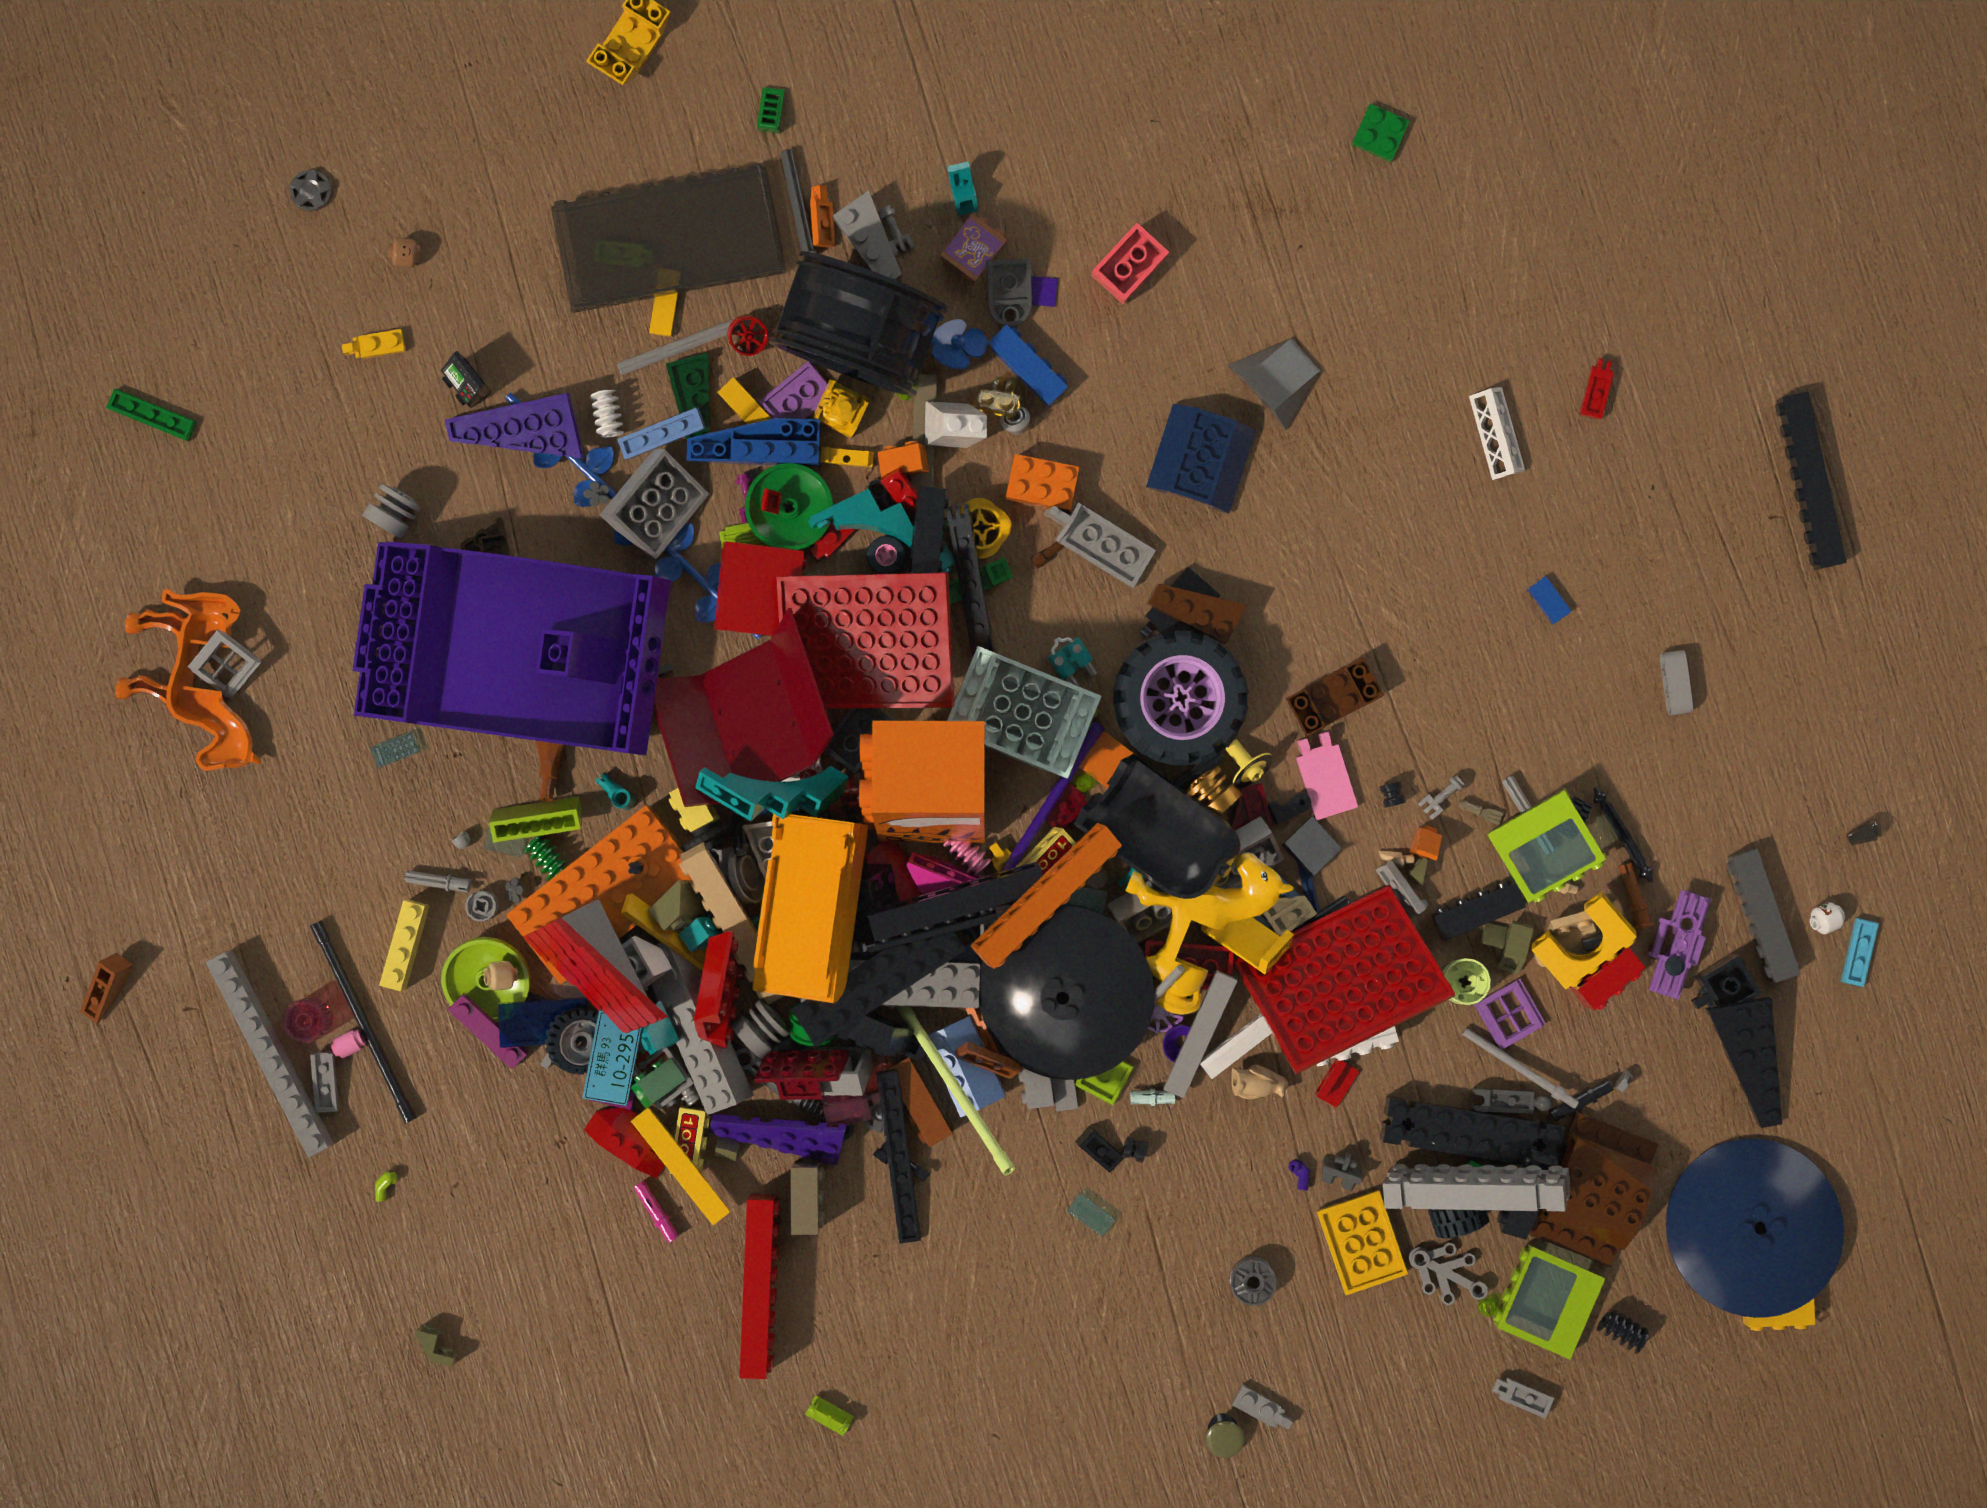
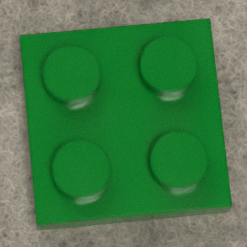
(1380, 132)

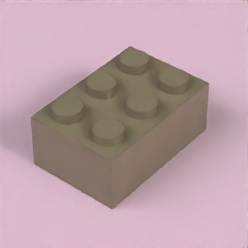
(807, 1198)

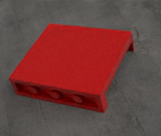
(749, 586)

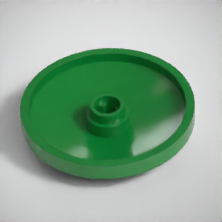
(800, 489)

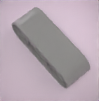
(1676, 682)

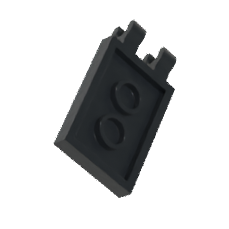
(1163, 623)

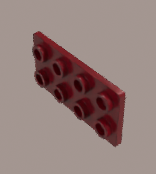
(801, 1072)

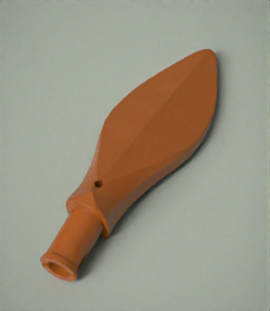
(549, 759)

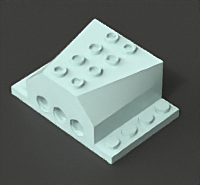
(1025, 711)

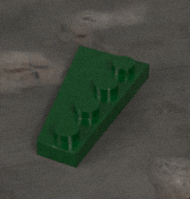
(691, 386)

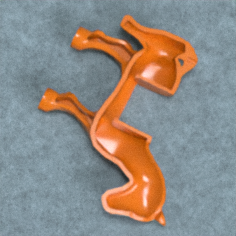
(188, 704)

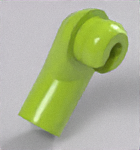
(382, 1183)

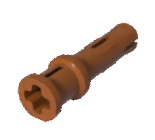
(1637, 905)

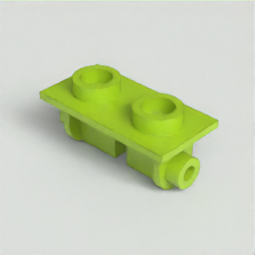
(829, 1415)

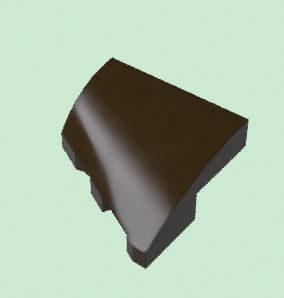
(490, 540)

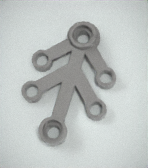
(1444, 1271)

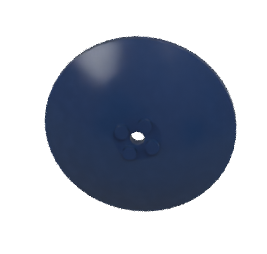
(1715, 1238)

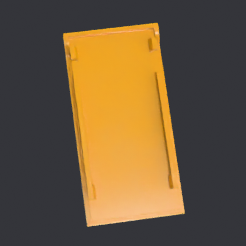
(809, 907)

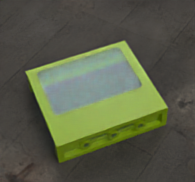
(1547, 846)
(1548, 1301)

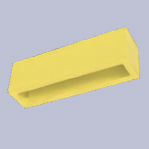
(404, 945)

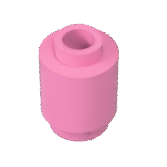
(348, 1043)

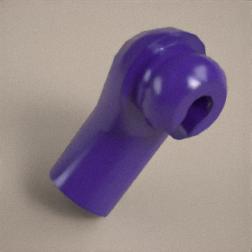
(1302, 1172)

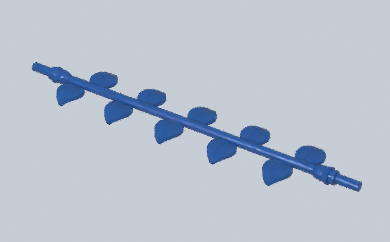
(599, 462)

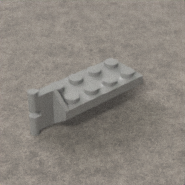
(1101, 543)

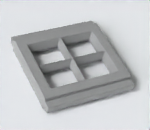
(240, 676)

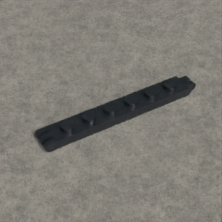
(970, 578)

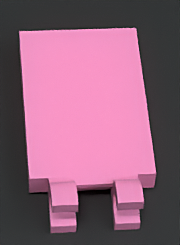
(1325, 778)

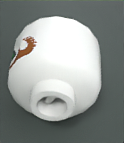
(1827, 918)

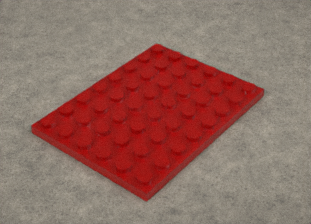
(875, 637)
(1346, 980)

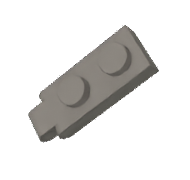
(1523, 1396)

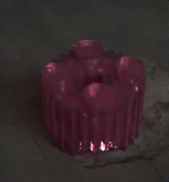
(319, 1020)

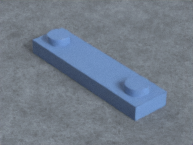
(661, 433)

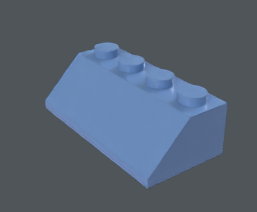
(978, 1084)

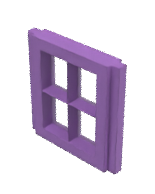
(1493, 1023)

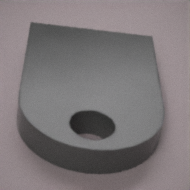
(1009, 289)

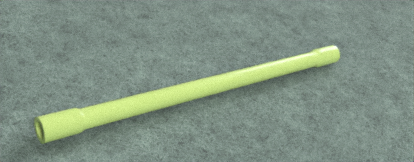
(998, 1154)

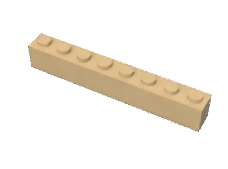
(725, 907)

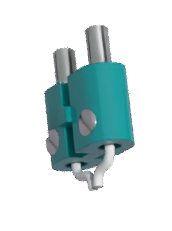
(1070, 658)

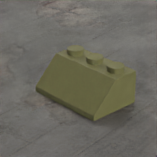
(678, 907)

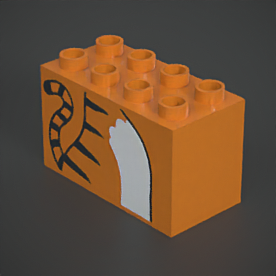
(924, 781)

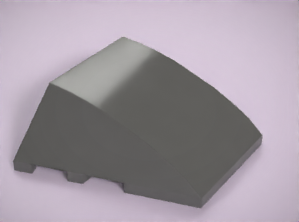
(1278, 378)

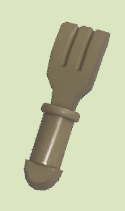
(1490, 815)

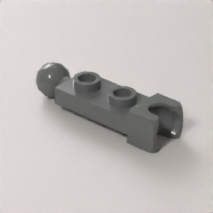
(1510, 1101)

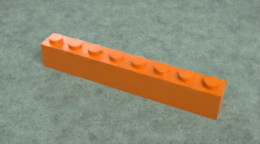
(1046, 896)

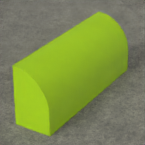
(536, 819)

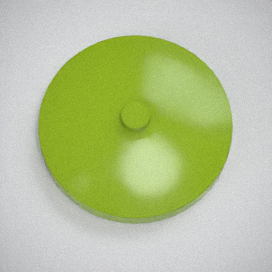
(465, 973)

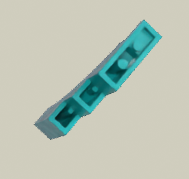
(863, 513)
(752, 796)

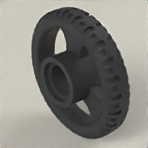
(709, 835)

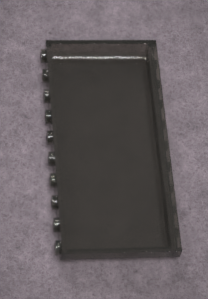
(668, 238)

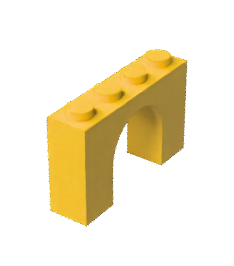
(1571, 967)

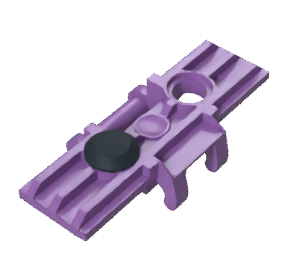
(1686, 947)

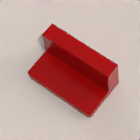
(1336, 1082)

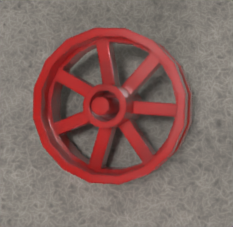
(747, 335)

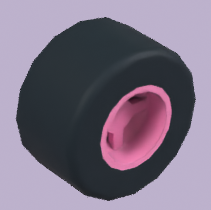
(886, 555)

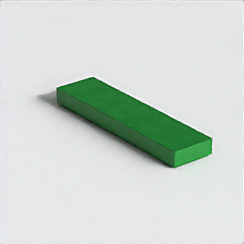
(151, 415)

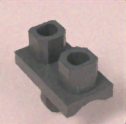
(1342, 1168)

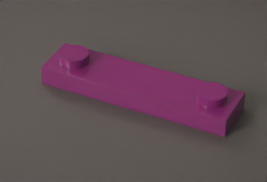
(485, 1029)

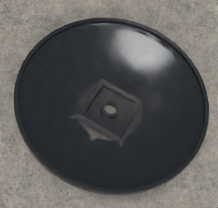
(1106, 988)

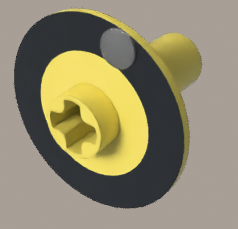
(1251, 768)

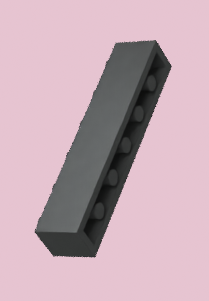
(1763, 915)

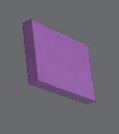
(797, 395)

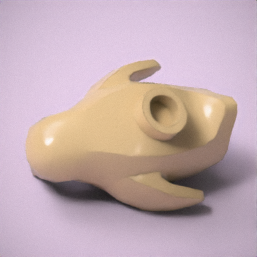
(1257, 1082)

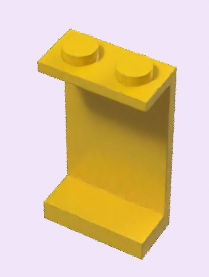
(1252, 942)

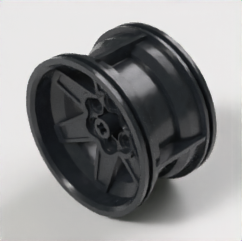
(857, 323)

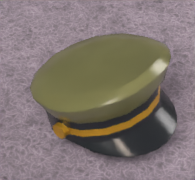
(1224, 1436)

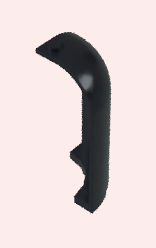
(1162, 830)

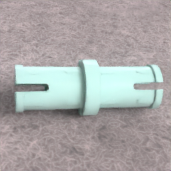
(1151, 1097)

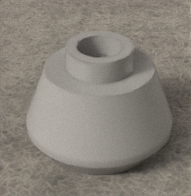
(1018, 424)

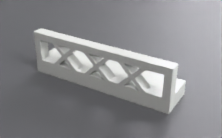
(1504, 432)
(1235, 1046)

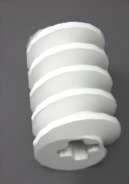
(606, 413)

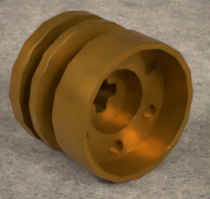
(1212, 793)

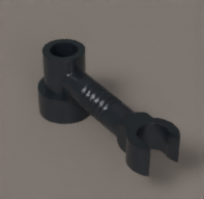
(881, 1154)

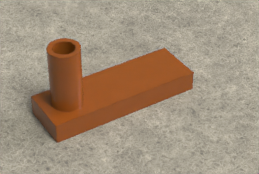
(988, 1060)

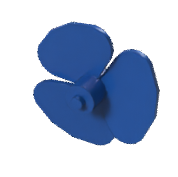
(950, 344)

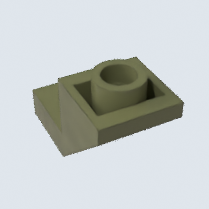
(1516, 947)
(429, 1340)

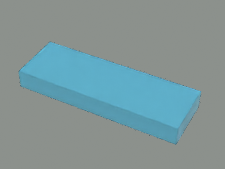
(1859, 952)

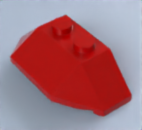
(618, 1135)

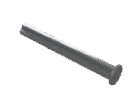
(797, 201)

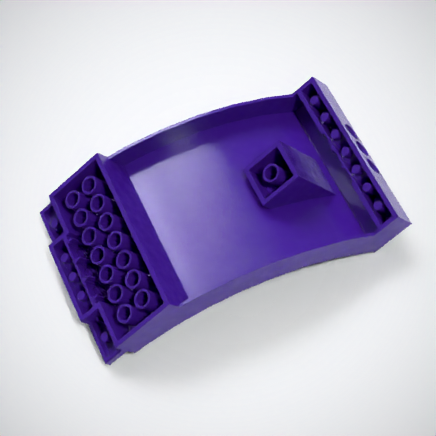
(510, 646)

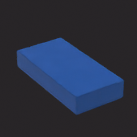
(1549, 600)

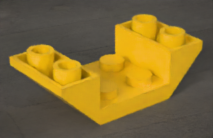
(630, 40)

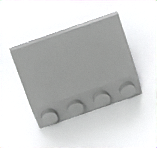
(654, 503)

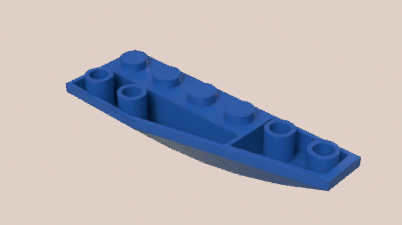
(761, 443)

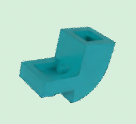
(962, 188)

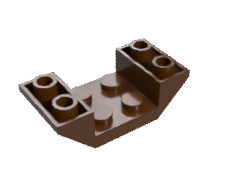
(1334, 696)

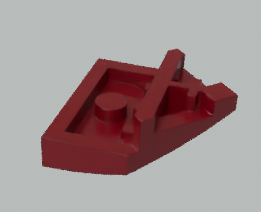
(1067, 809)

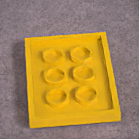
(1362, 1242)

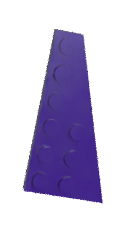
(530, 426)
(786, 1136)

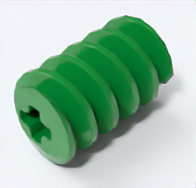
(545, 857)

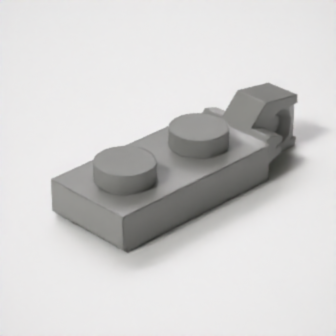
(1261, 1407)

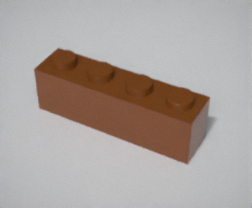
(921, 1104)

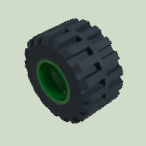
(1457, 1222)

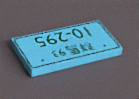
(610, 1062)

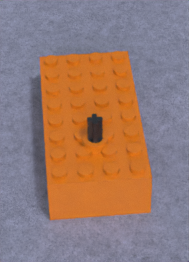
(633, 859)

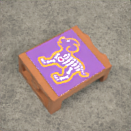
(972, 247)

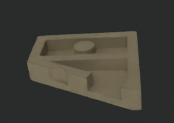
(1289, 913)

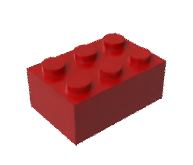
(1608, 979)

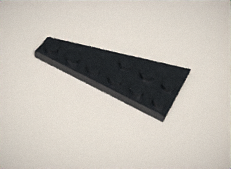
(1750, 1046)

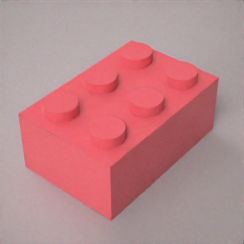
(1130, 263)

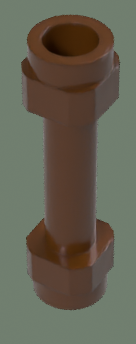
(1040, 558)

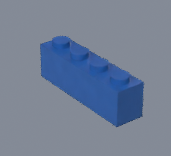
(1027, 366)

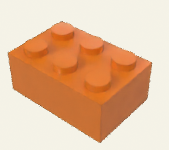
(1042, 483)

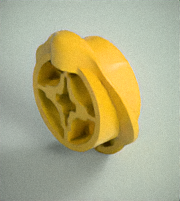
(1003, 525)

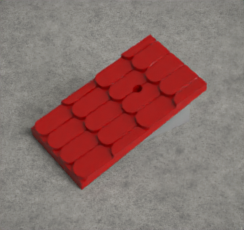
(594, 961)

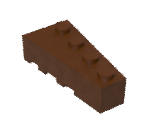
(1198, 611)

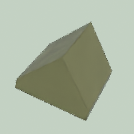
(727, 1148)

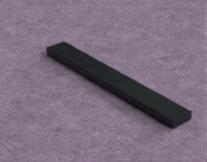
(898, 1156)

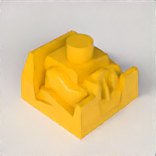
(841, 408)

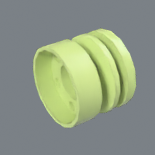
(1476, 975)

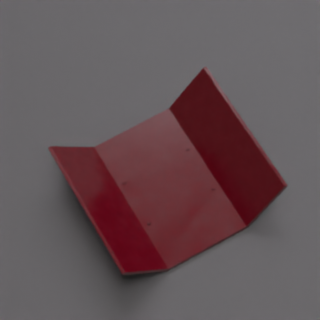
(745, 716)

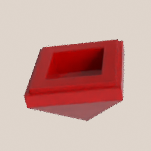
(771, 501)

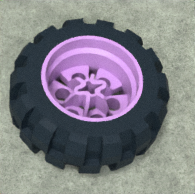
(1222, 683)

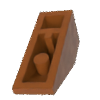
(105, 986)

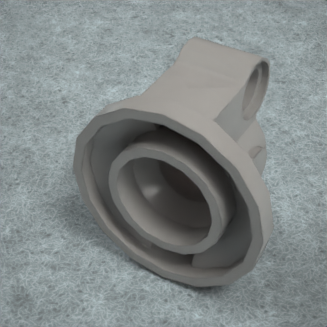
(741, 873)

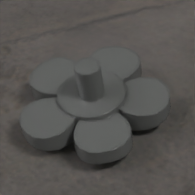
(597, 493)
(515, 890)

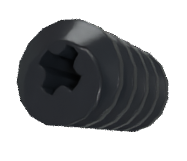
(1625, 1329)

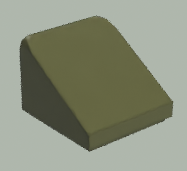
(1418, 870)
(1494, 935)

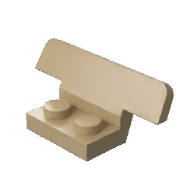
(1569, 932)

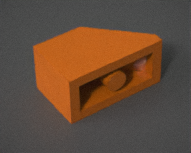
(1426, 843)

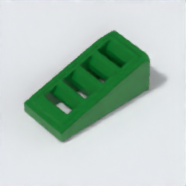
(770, 127)

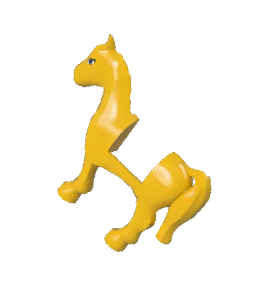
(1213, 909)

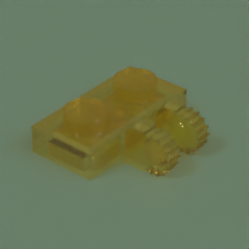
(998, 402)

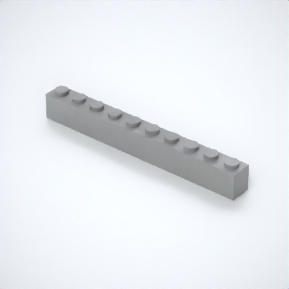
(269, 1053)

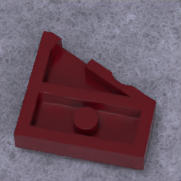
(1251, 806)

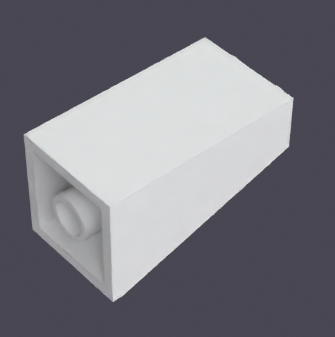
(954, 425)

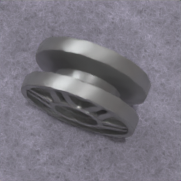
(1258, 1293)

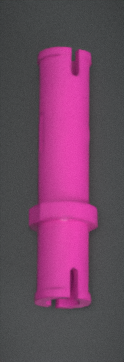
(661, 1219)

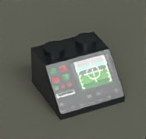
(465, 380)

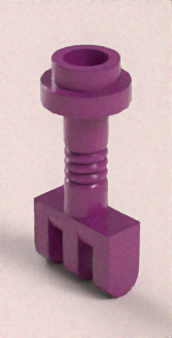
(744, 480)

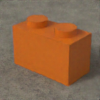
(910, 458)

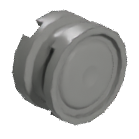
(482, 906)

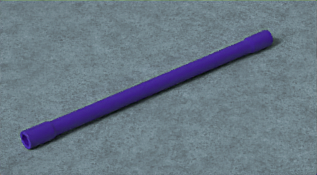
(1090, 740)

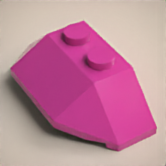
(935, 874)

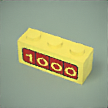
(1049, 849)
(690, 1133)

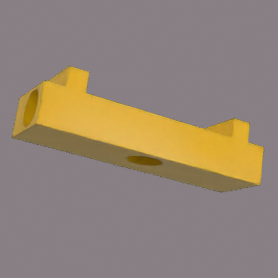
(836, 456)

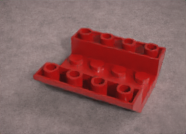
(718, 990)

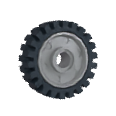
(562, 1039)

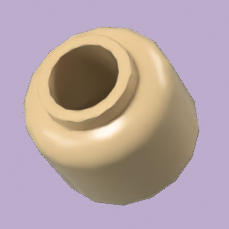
(500, 975)

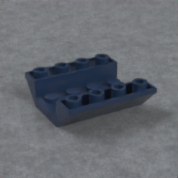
(1201, 457)

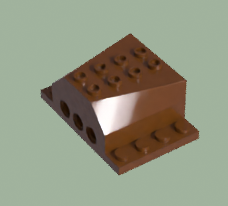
(1608, 1190)

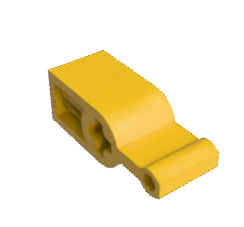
(742, 403)

